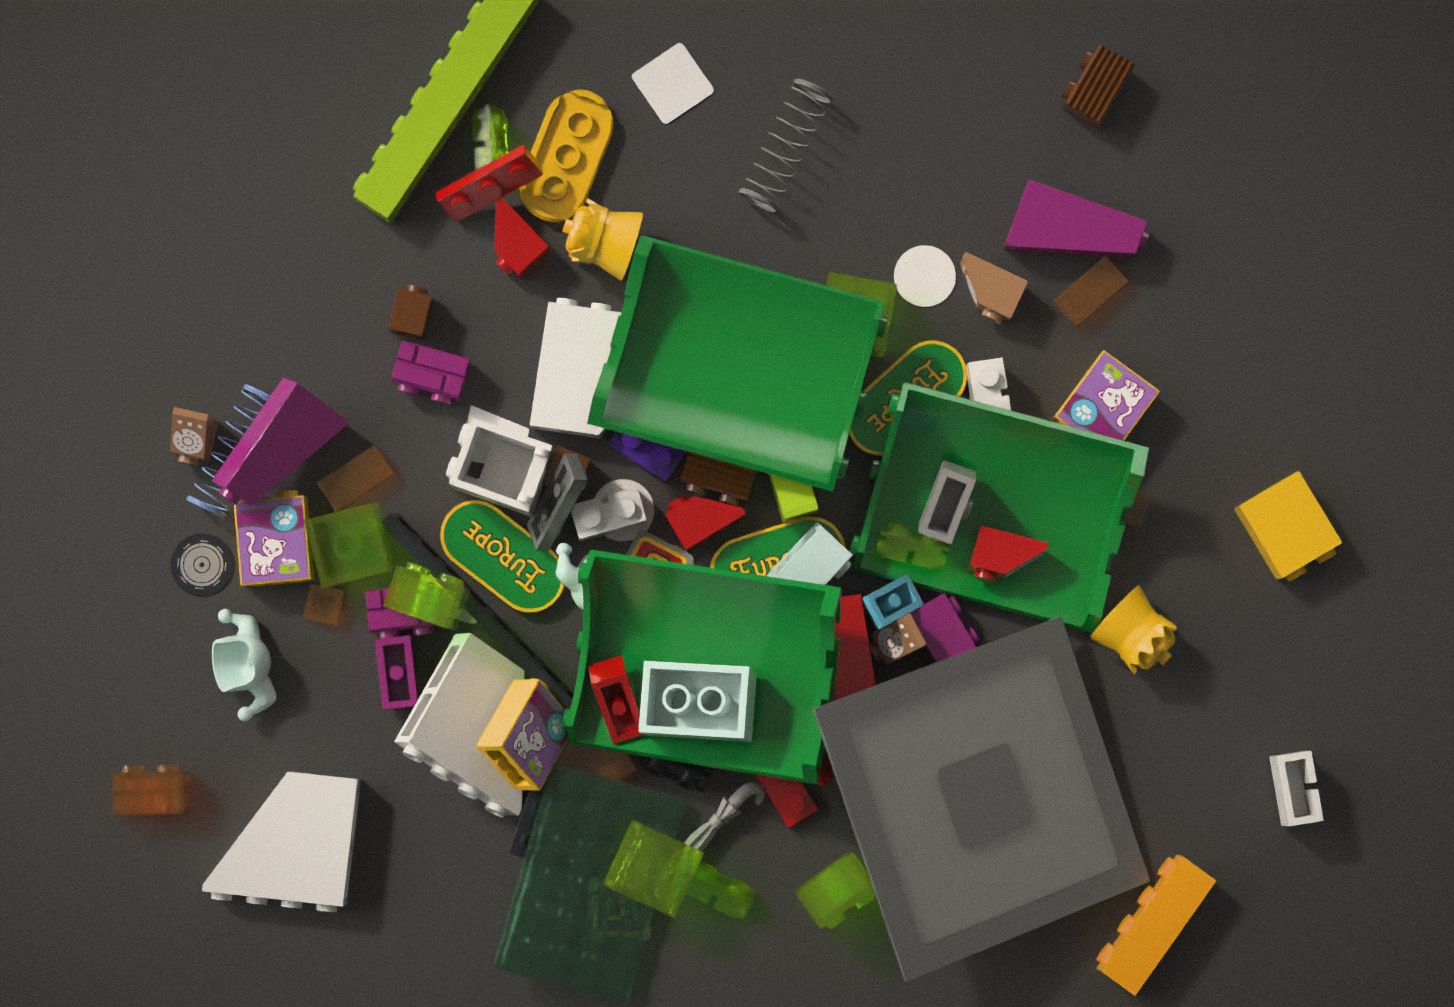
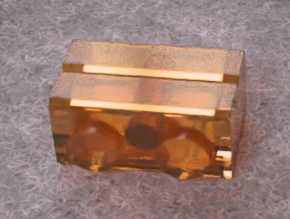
(150, 792)

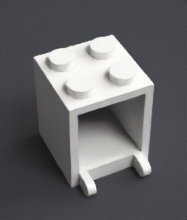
(511, 471)

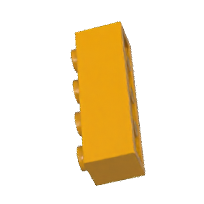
(1155, 924)

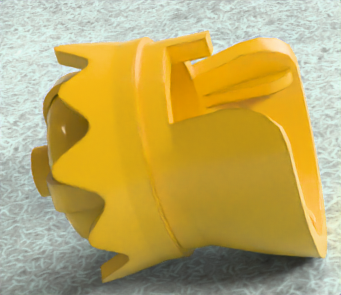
(603, 237)
(1136, 632)

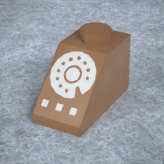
(992, 288)
(192, 436)
(895, 640)

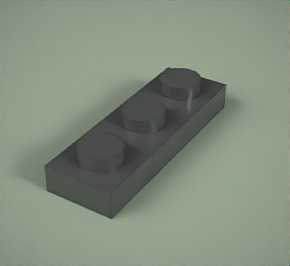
(557, 502)

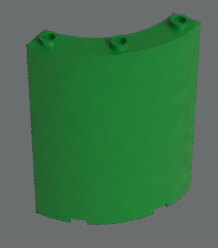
(737, 363)
(1029, 482)
(712, 618)

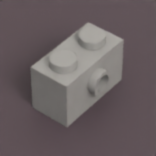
(948, 502)

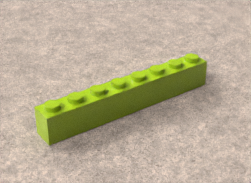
(440, 105)

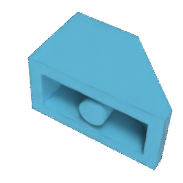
(891, 602)

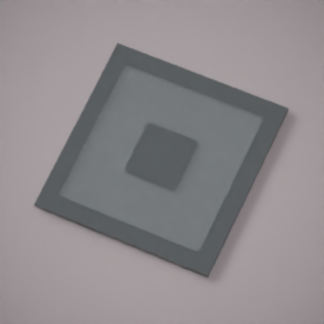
(981, 797)

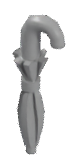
(728, 809)

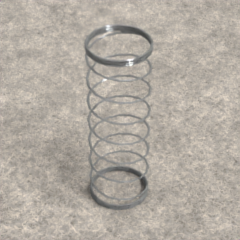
(770, 205)

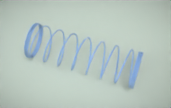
(249, 389)

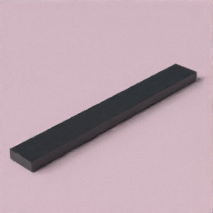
(480, 610)

